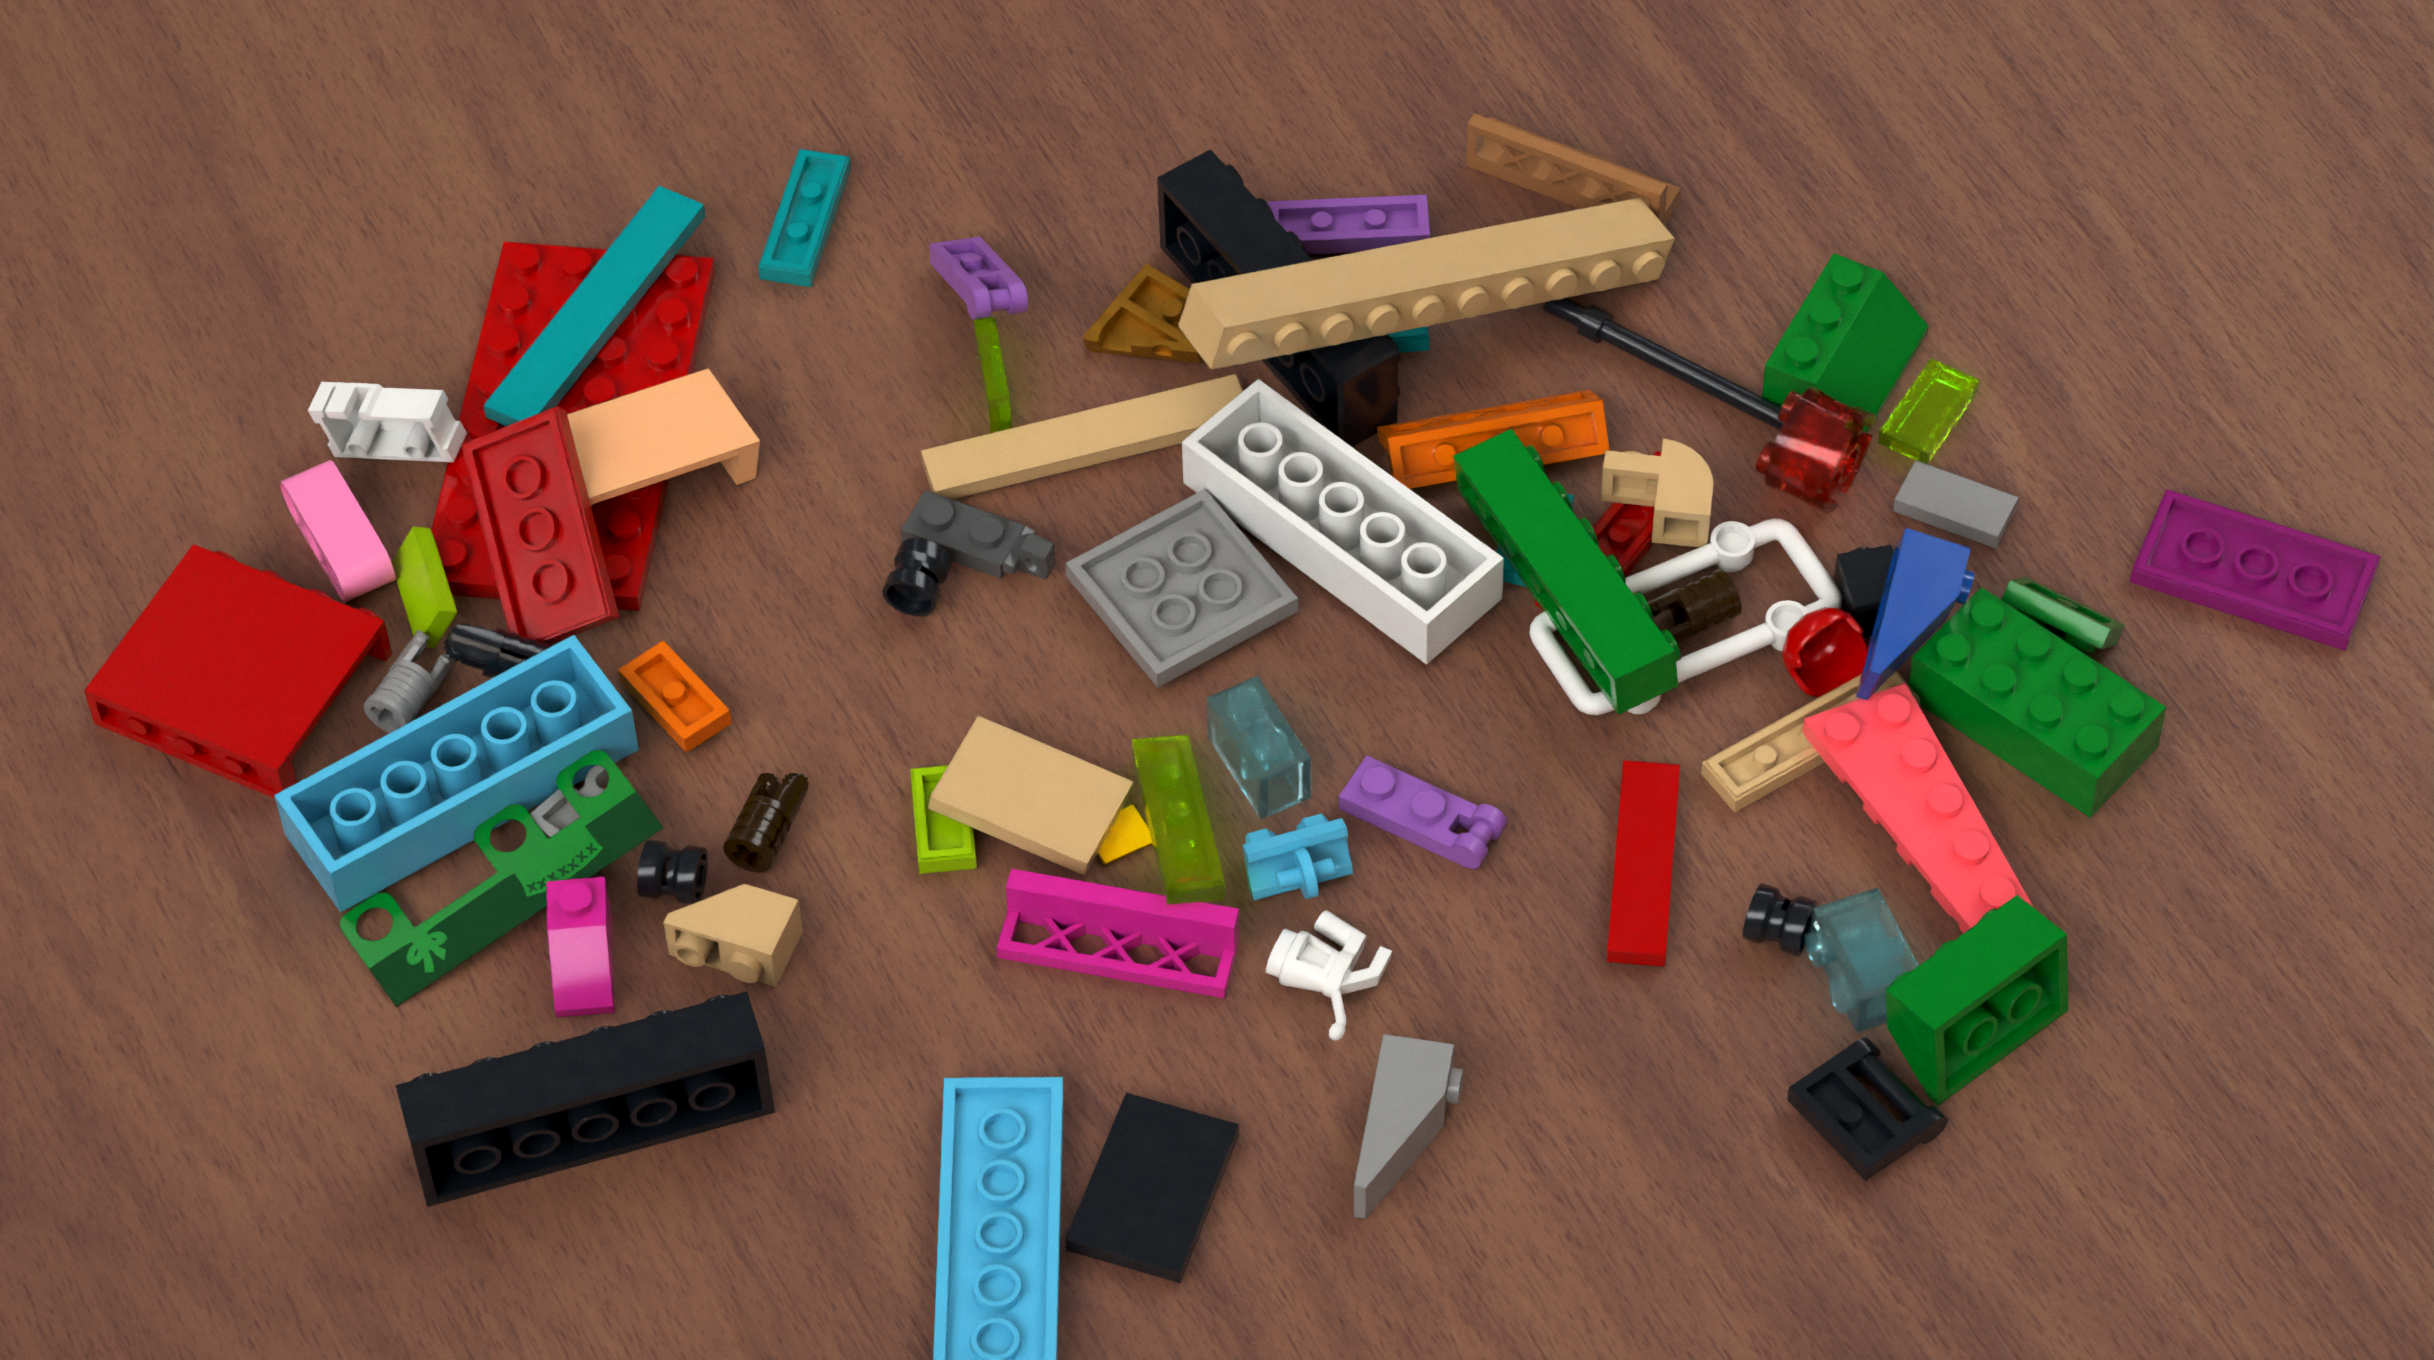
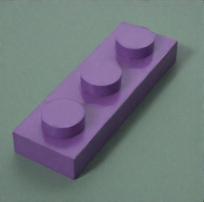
(1354, 223)

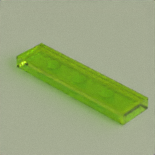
(1178, 820)

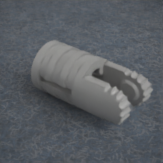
(406, 687)

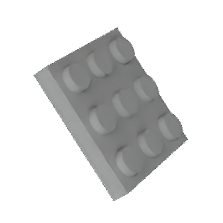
(1181, 587)

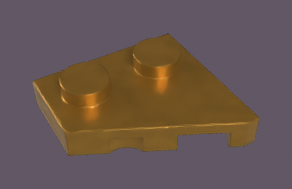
(1144, 320)

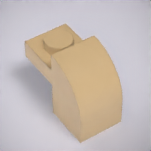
(1674, 484)

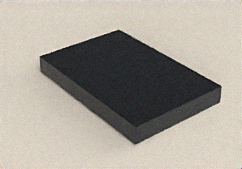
(1152, 1187)

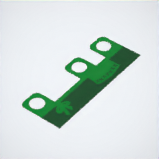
(605, 831)

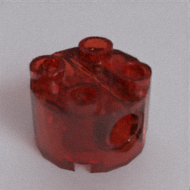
(1816, 448)

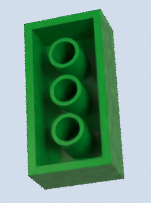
(2036, 702)

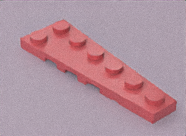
(1918, 798)

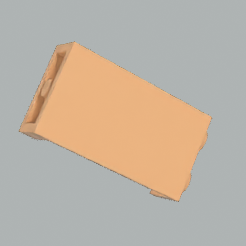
(662, 436)

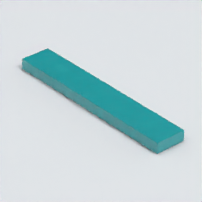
(596, 307)

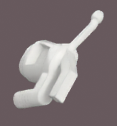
(1313, 965)

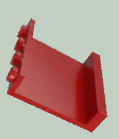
(232, 668)

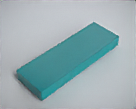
(804, 218)

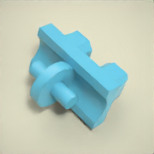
(1297, 858)

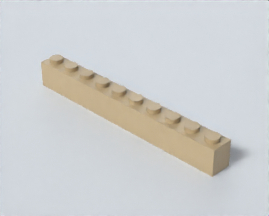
(1423, 282)

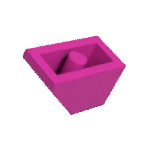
(580, 946)

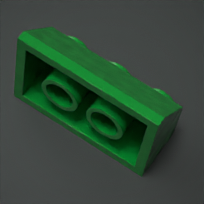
(1847, 339)
(1979, 997)

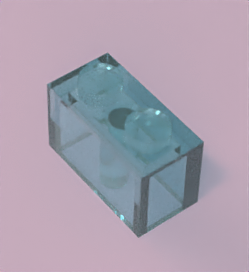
(1259, 747)
(1860, 953)

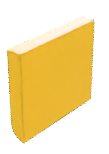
(1125, 836)

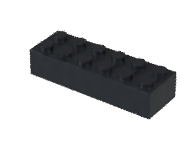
(1222, 231)
(586, 1098)

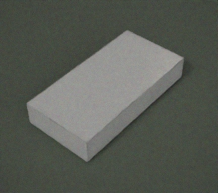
(1955, 504)

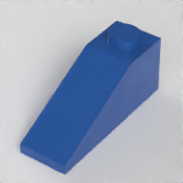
(1916, 599)

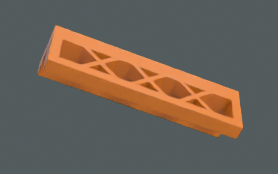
(1556, 426)

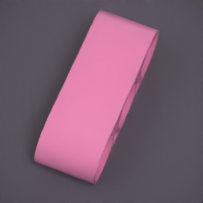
(337, 531)

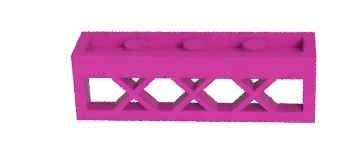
(1121, 915)

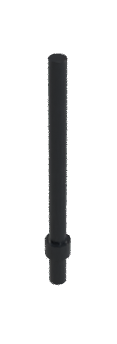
(1598, 326)

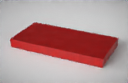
(540, 528)

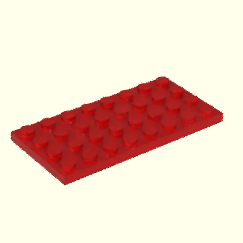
(647, 349)

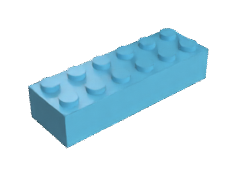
(452, 770)

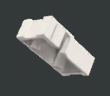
(387, 422)

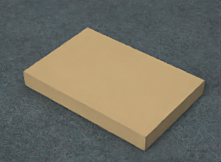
(1031, 795)

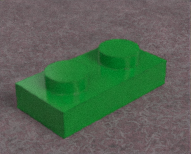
(2083, 625)

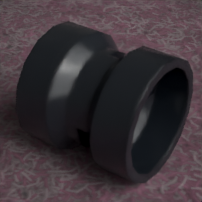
(918, 572)
(672, 871)
(1779, 919)

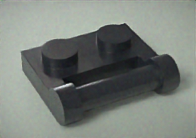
(1854, 1119)

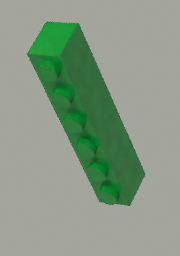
(1567, 571)

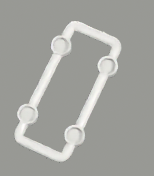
(1731, 550)

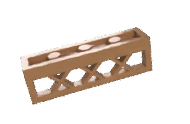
(1561, 169)

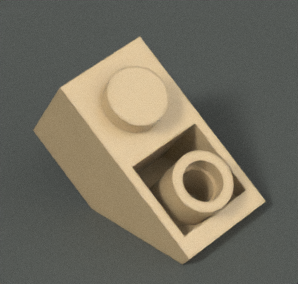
(737, 932)

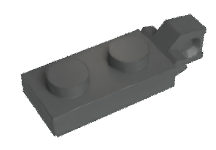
(979, 537)

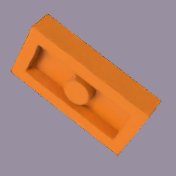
(674, 696)

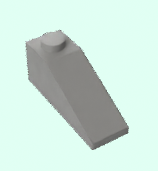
(1404, 1114)

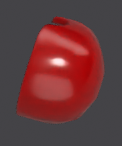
(1824, 650)

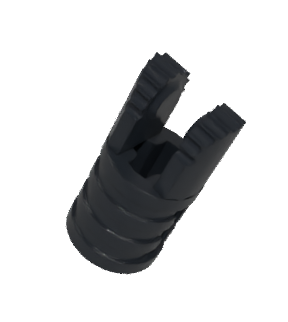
(490, 650)

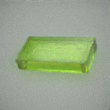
(992, 374)
(1928, 411)

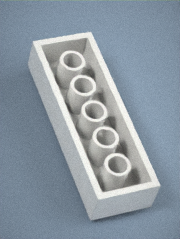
(1343, 521)

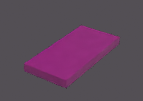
(2255, 569)

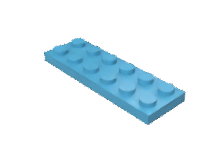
(999, 1219)

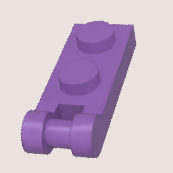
(979, 277)
(1421, 813)

